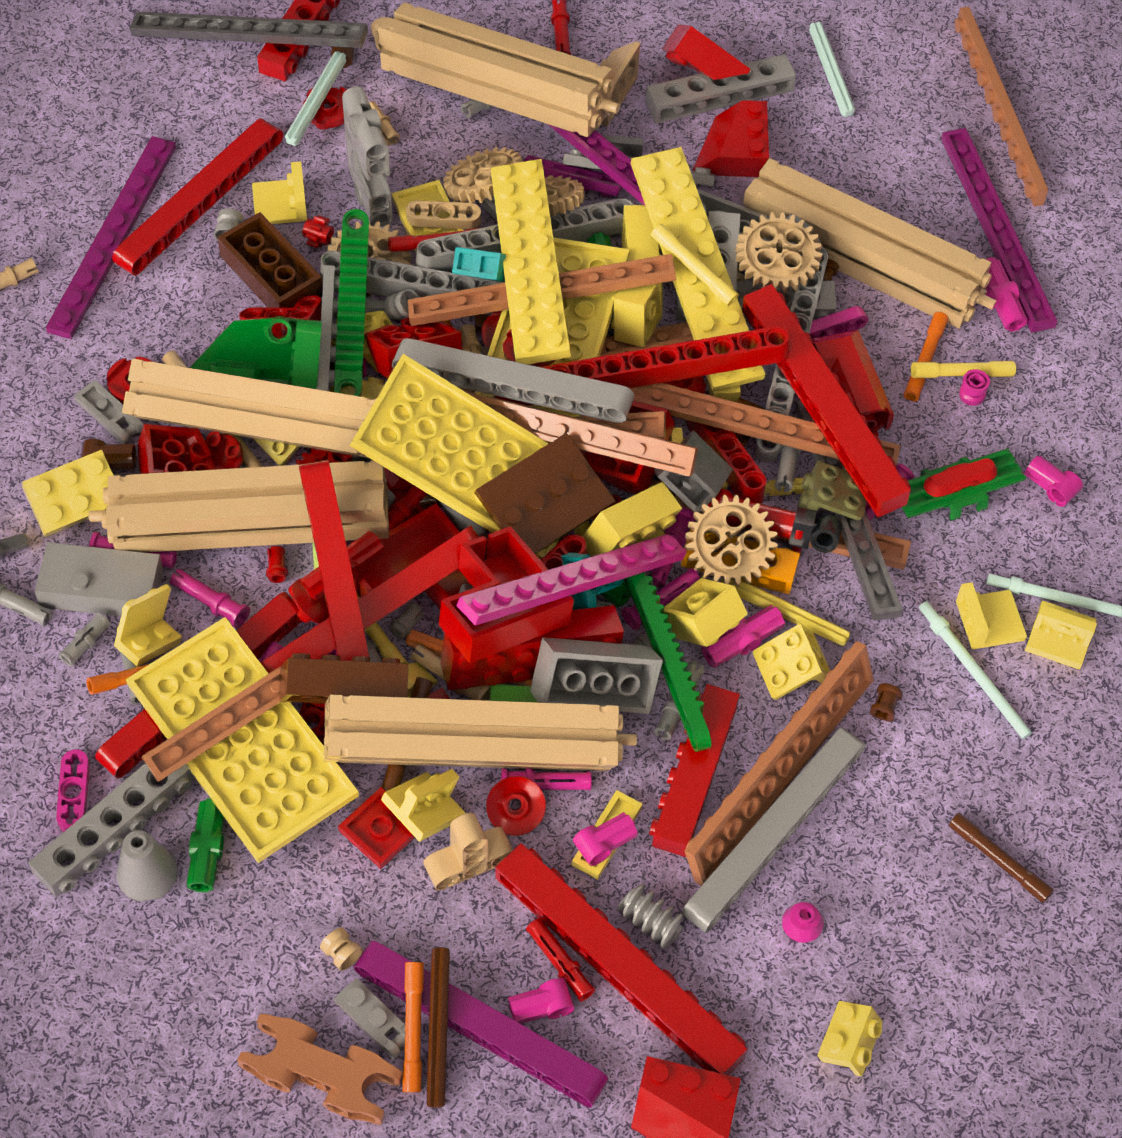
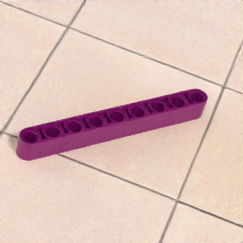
(491, 1029)

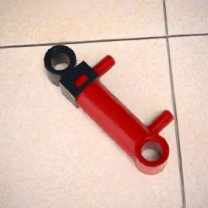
(796, 526)

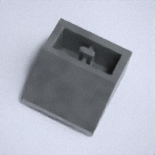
(707, 479)

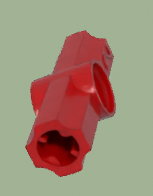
(360, 554)

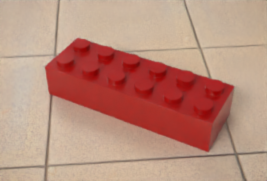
(519, 661)

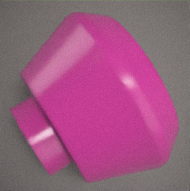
(802, 922)

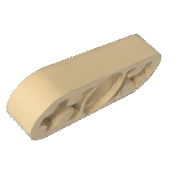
(435, 207)

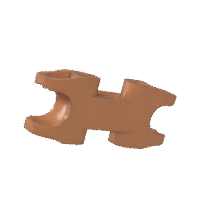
(339, 1076)

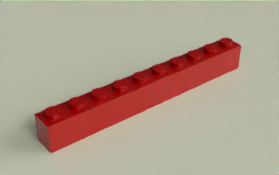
(830, 405)
(620, 962)

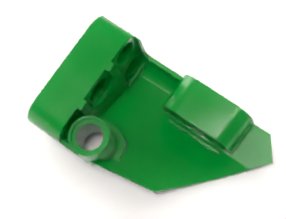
(254, 352)

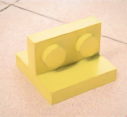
(1061, 634)
(425, 803)

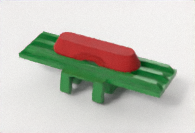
(962, 484)

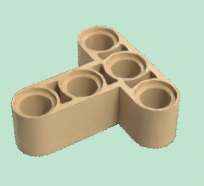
(469, 852)

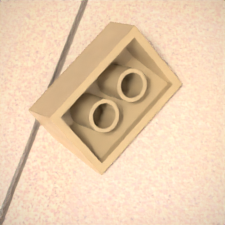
(624, 67)

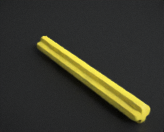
(792, 613)

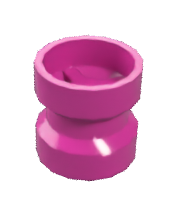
(974, 387)

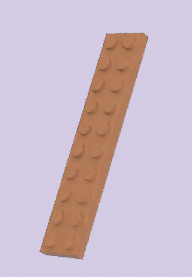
(780, 762)

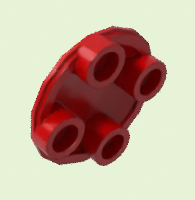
(225, 450)
(308, 608)

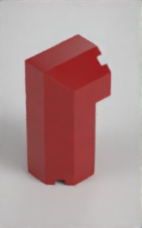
(850, 361)

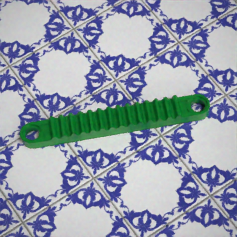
(352, 303)
(672, 667)

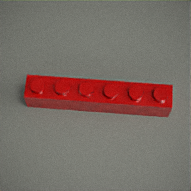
(693, 775)

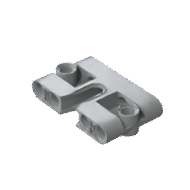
(367, 156)

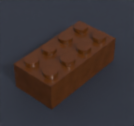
(268, 263)
(317, 679)

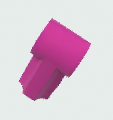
(1058, 485)
(598, 842)
(548, 1000)

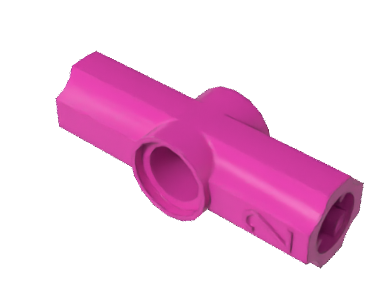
(1007, 297)
(744, 636)

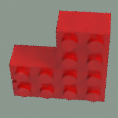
(406, 545)
(506, 561)

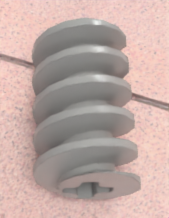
(651, 916)

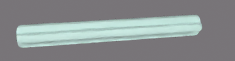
(832, 69)
(315, 98)

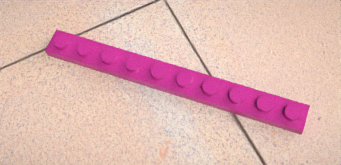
(570, 579)

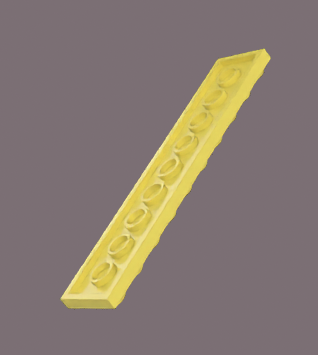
(676, 204)
(530, 263)

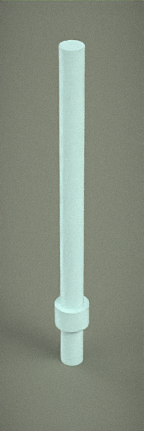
(1017, 586)
(941, 627)

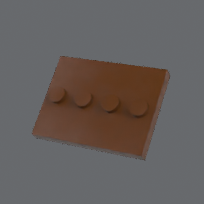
(546, 494)

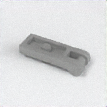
(108, 412)
(372, 1017)

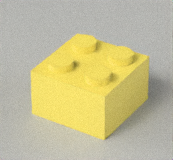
(637, 313)
(705, 612)

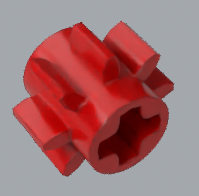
(317, 231)

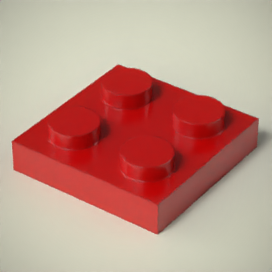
(376, 830)

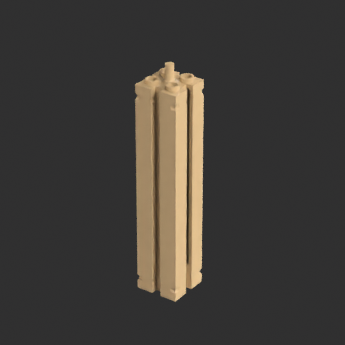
(497, 69)
(877, 245)
(245, 406)
(235, 507)
(473, 733)

